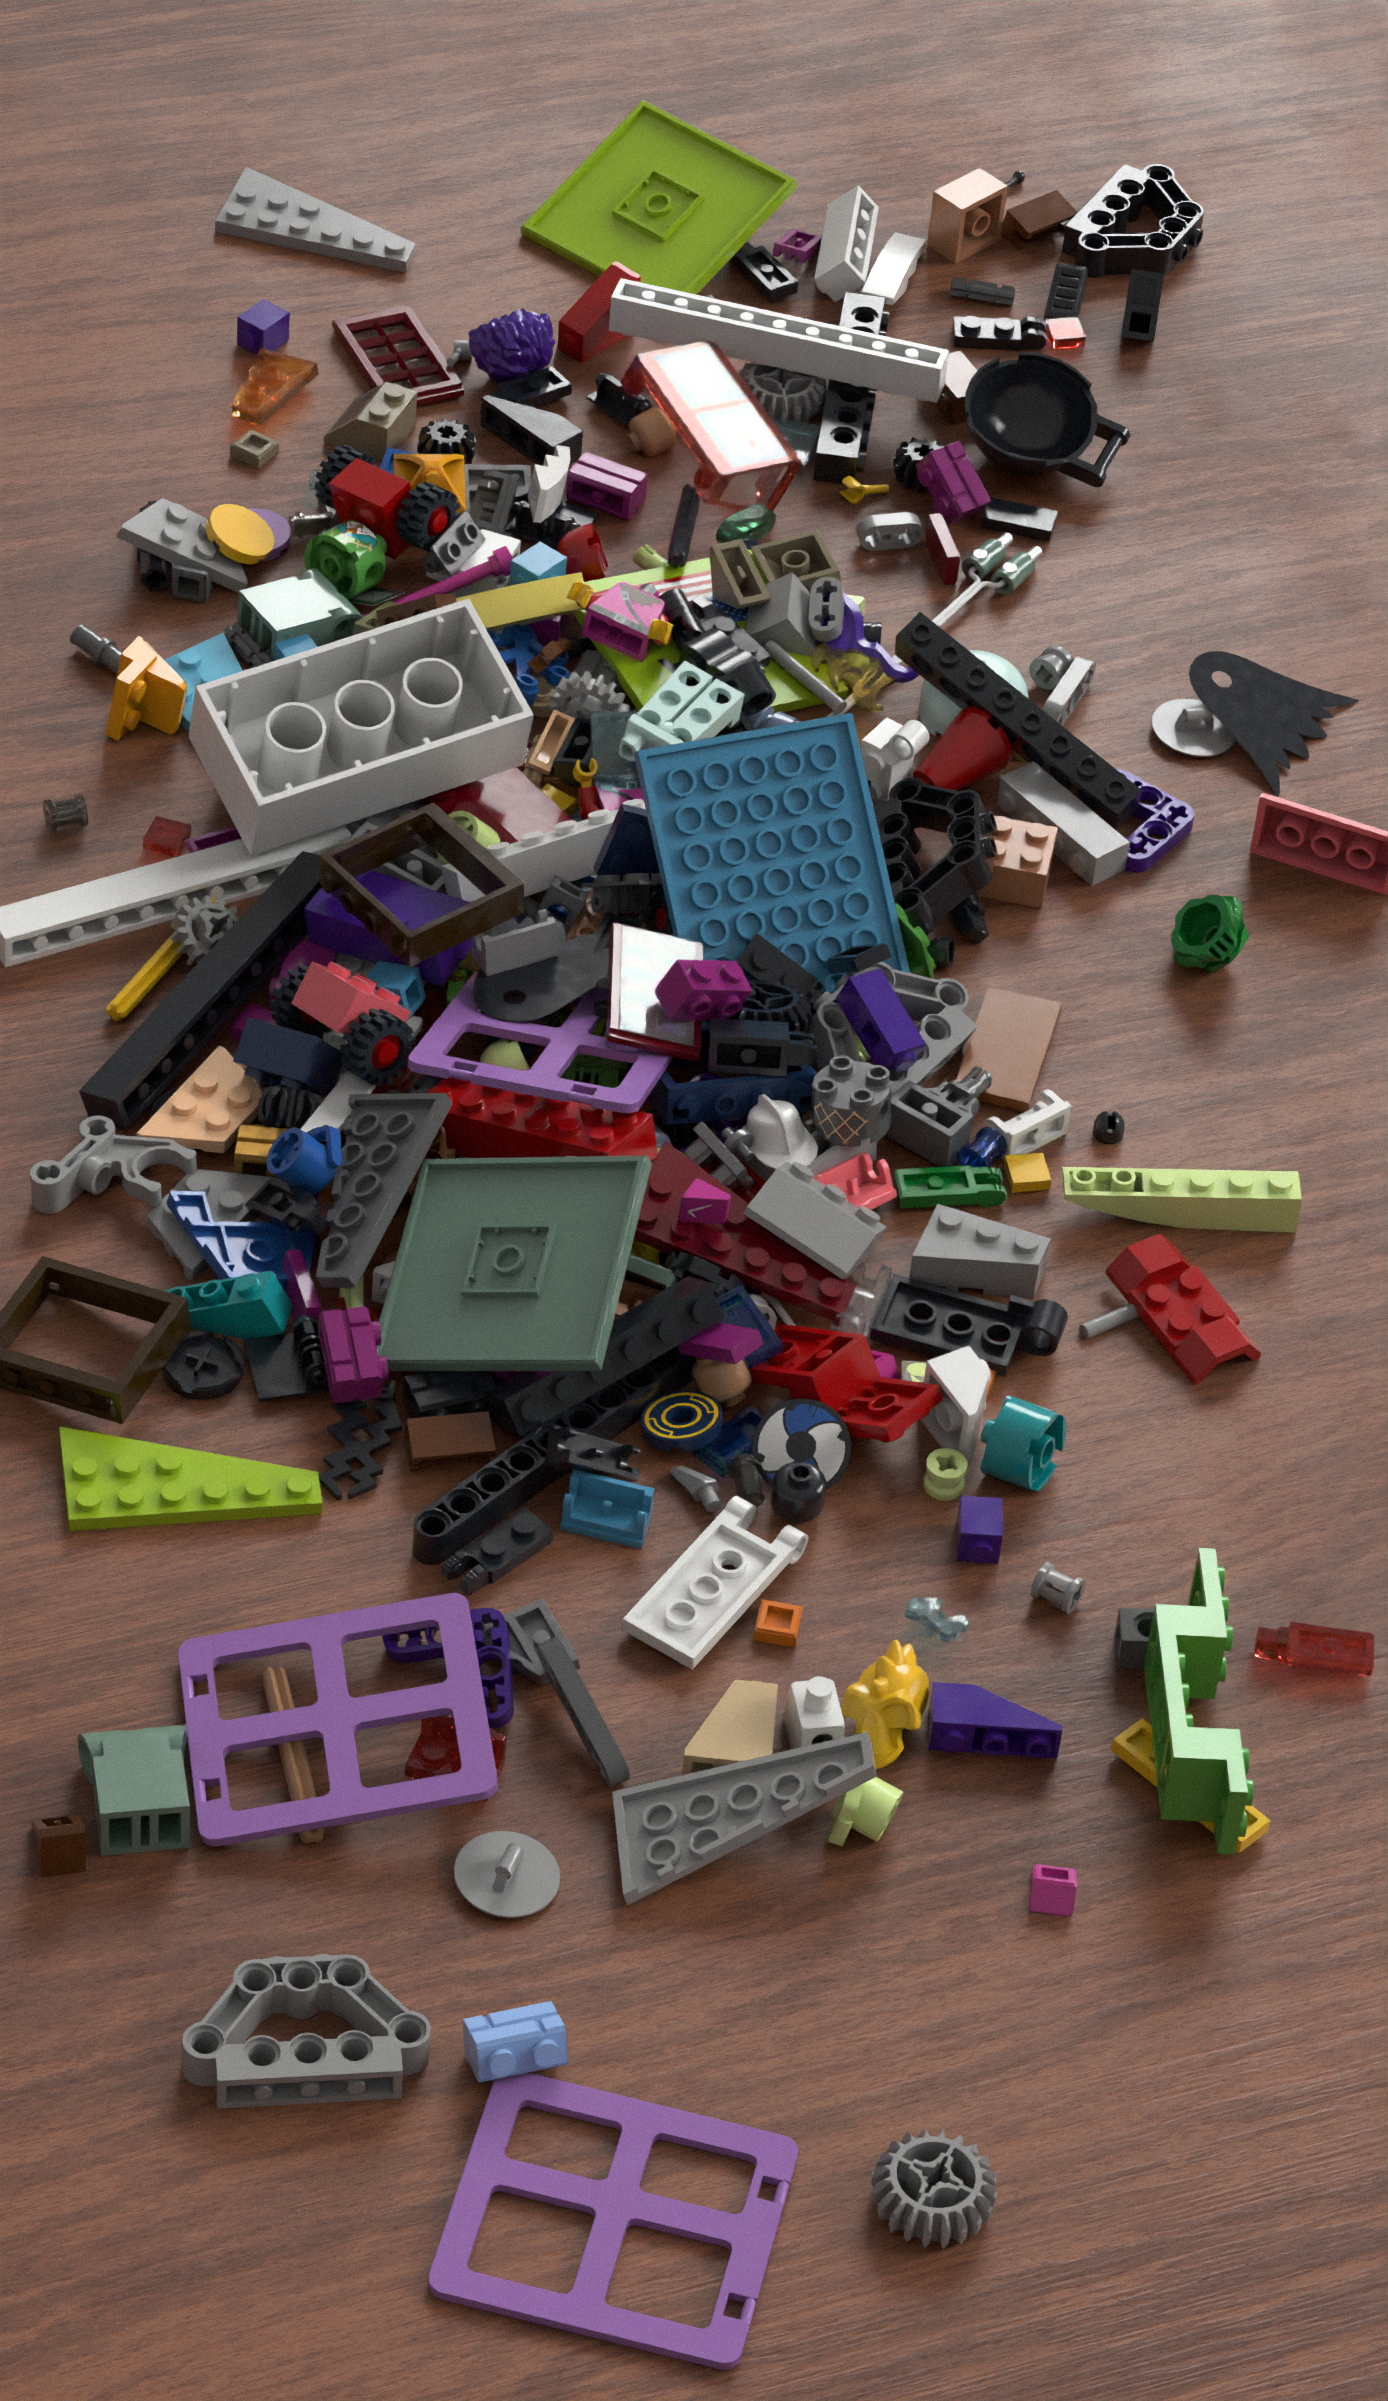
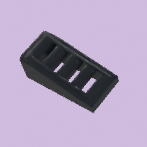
(1066, 291)

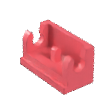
(859, 1181)

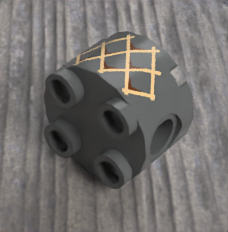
(851, 1102)

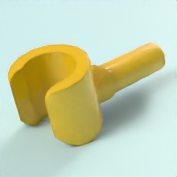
(857, 491)

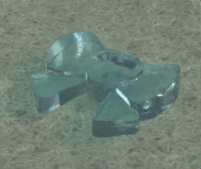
(928, 1613)

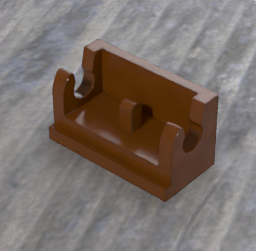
(1036, 216)
(449, 1437)

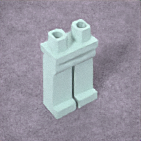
(681, 712)

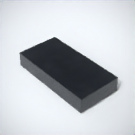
(1019, 519)
(858, 958)

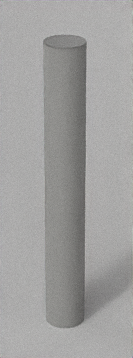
(805, 677)
(1108, 1321)

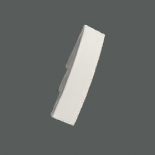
(894, 267)
(548, 483)

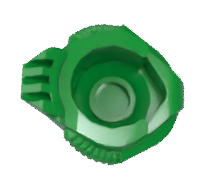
(1209, 932)

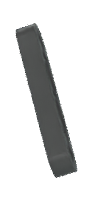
(583, 1712)

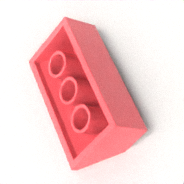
(1321, 843)

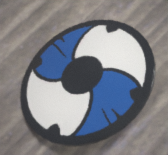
(803, 1433)

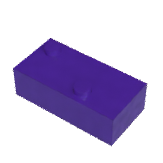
(412, 904)

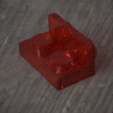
(438, 1749)

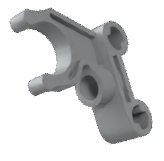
(100, 1158)

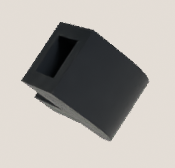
(1142, 305)

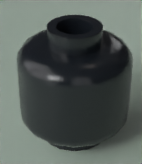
(798, 1492)

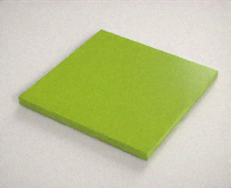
(659, 203)

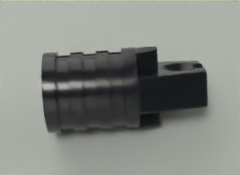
(969, 918)

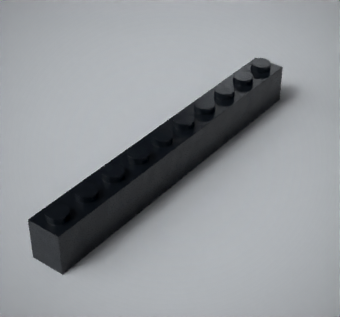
(204, 998)

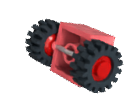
(369, 1019)

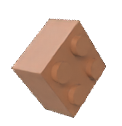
(967, 215)
(1021, 862)

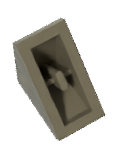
(736, 576)

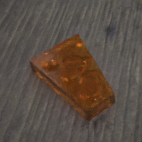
(271, 385)

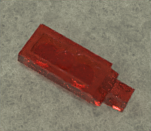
(1317, 1648)

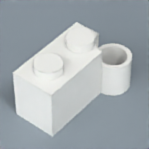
(890, 754)

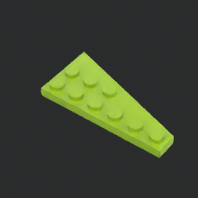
(148, 1484)

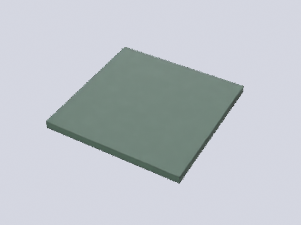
(512, 1263)

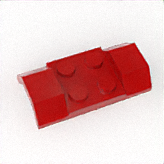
(1179, 1306)

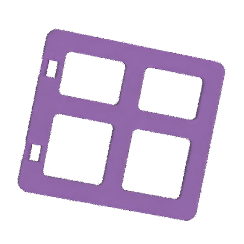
(544, 1076)
(615, 2207)

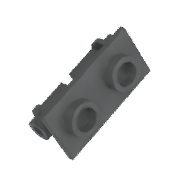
(454, 546)

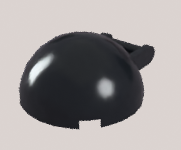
(1039, 418)

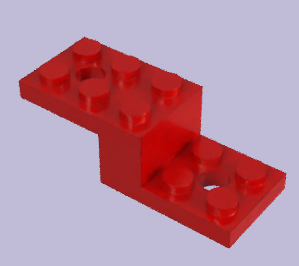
(843, 1375)

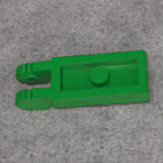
(949, 1186)

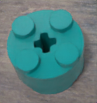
(1022, 1443)

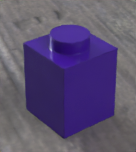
(263, 327)
(979, 1529)

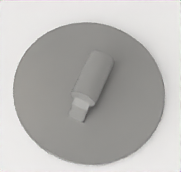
(1191, 728)
(506, 1874)

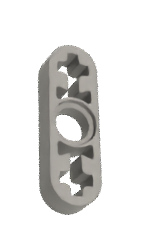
(1070, 690)

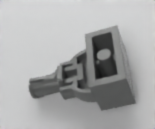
(937, 1119)

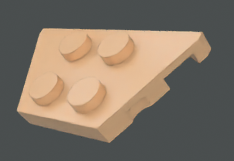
(207, 1106)

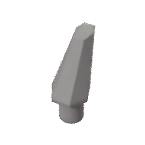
(698, 1486)

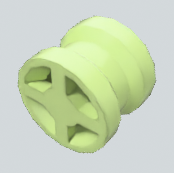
(945, 1474)

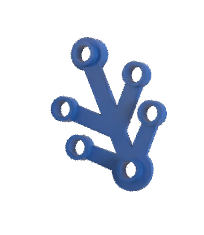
(519, 642)

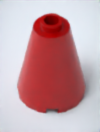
(965, 752)

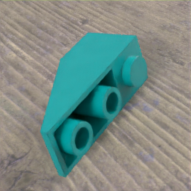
(238, 1305)

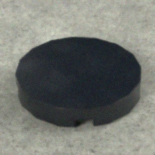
(204, 1366)

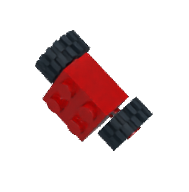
(384, 501)

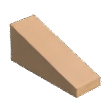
(550, 742)

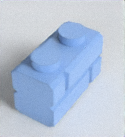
(515, 2041)

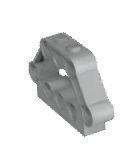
(925, 999)
(270, 2072)

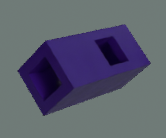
(880, 1021)

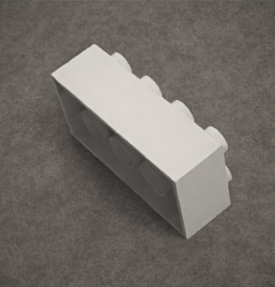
(359, 726)

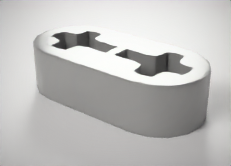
(890, 531)
(833, 609)

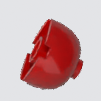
(584, 553)

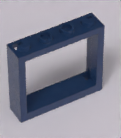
(726, 1097)

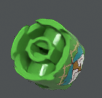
(348, 557)

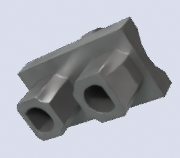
(708, 1147)

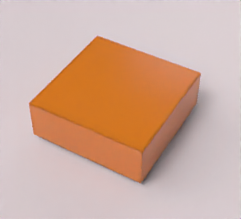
(778, 1623)

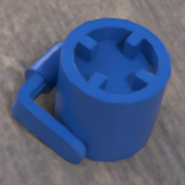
(302, 1158)

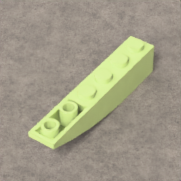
(1190, 1196)

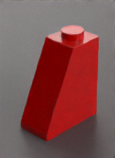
(586, 324)

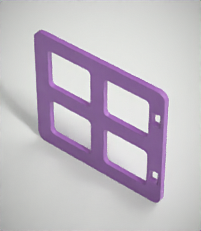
(337, 1719)

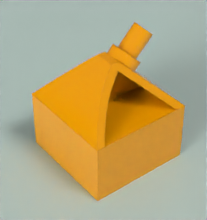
(439, 469)

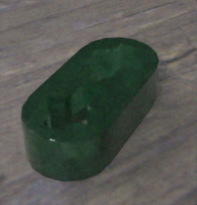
(748, 523)

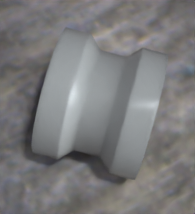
(1050, 666)

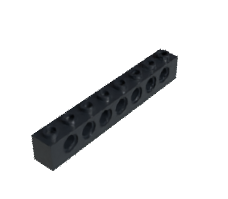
(849, 407)
(1029, 729)

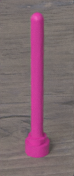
(497, 564)

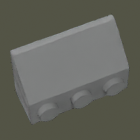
(816, 1219)

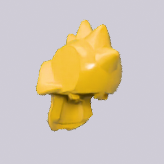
(887, 1699)

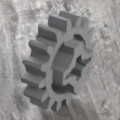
(586, 696)
(197, 922)

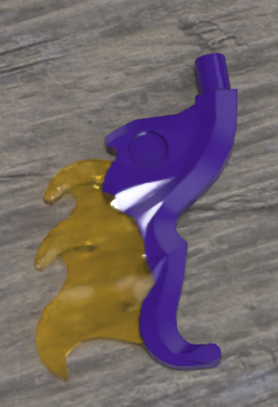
(858, 662)

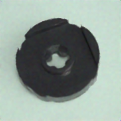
(689, 1265)

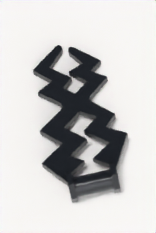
(358, 1451)

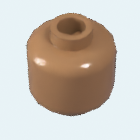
(651, 433)
(722, 1380)

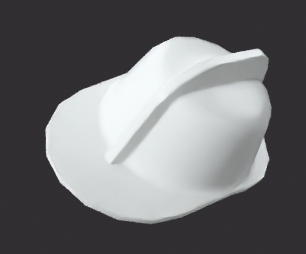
(779, 1134)

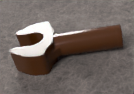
(548, 655)

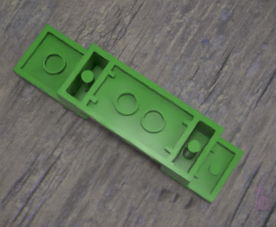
(1196, 1767)

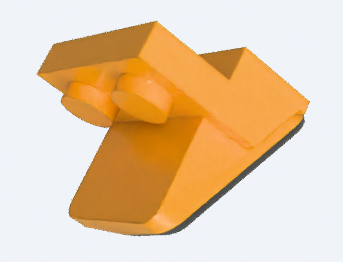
(146, 692)

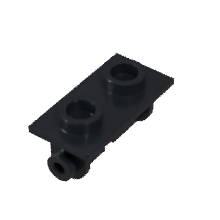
(615, 400)

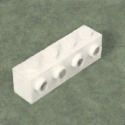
(846, 244)

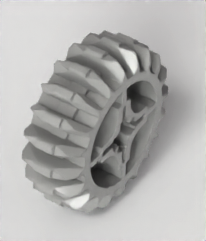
(785, 392)
(933, 2188)

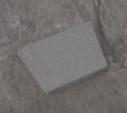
(783, 617)

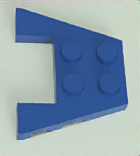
(238, 1246)

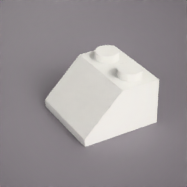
(964, 1387)

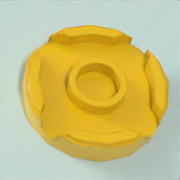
(240, 533)

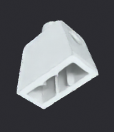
(811, 1711)

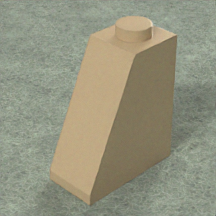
(735, 1729)

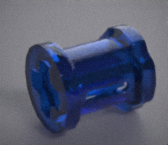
(986, 1147)

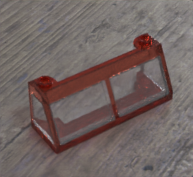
(720, 421)

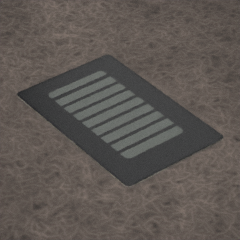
(375, 596)

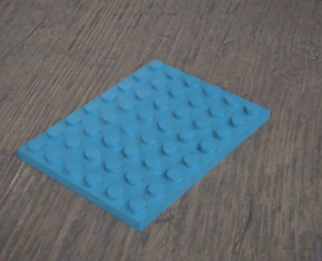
(772, 841)

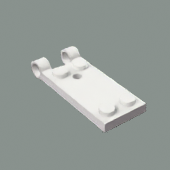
(699, 1598)

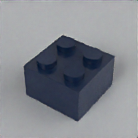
(288, 1058)

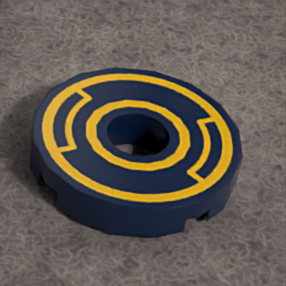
(697, 1408)

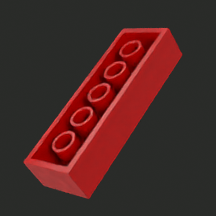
(520, 1125)

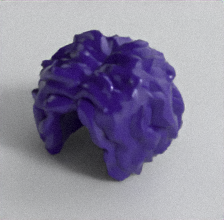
(512, 345)

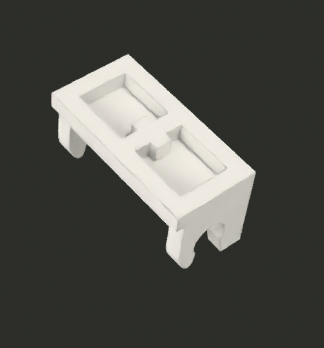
(1034, 1126)

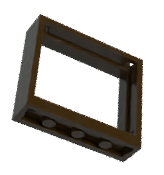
(424, 826)
(78, 1388)

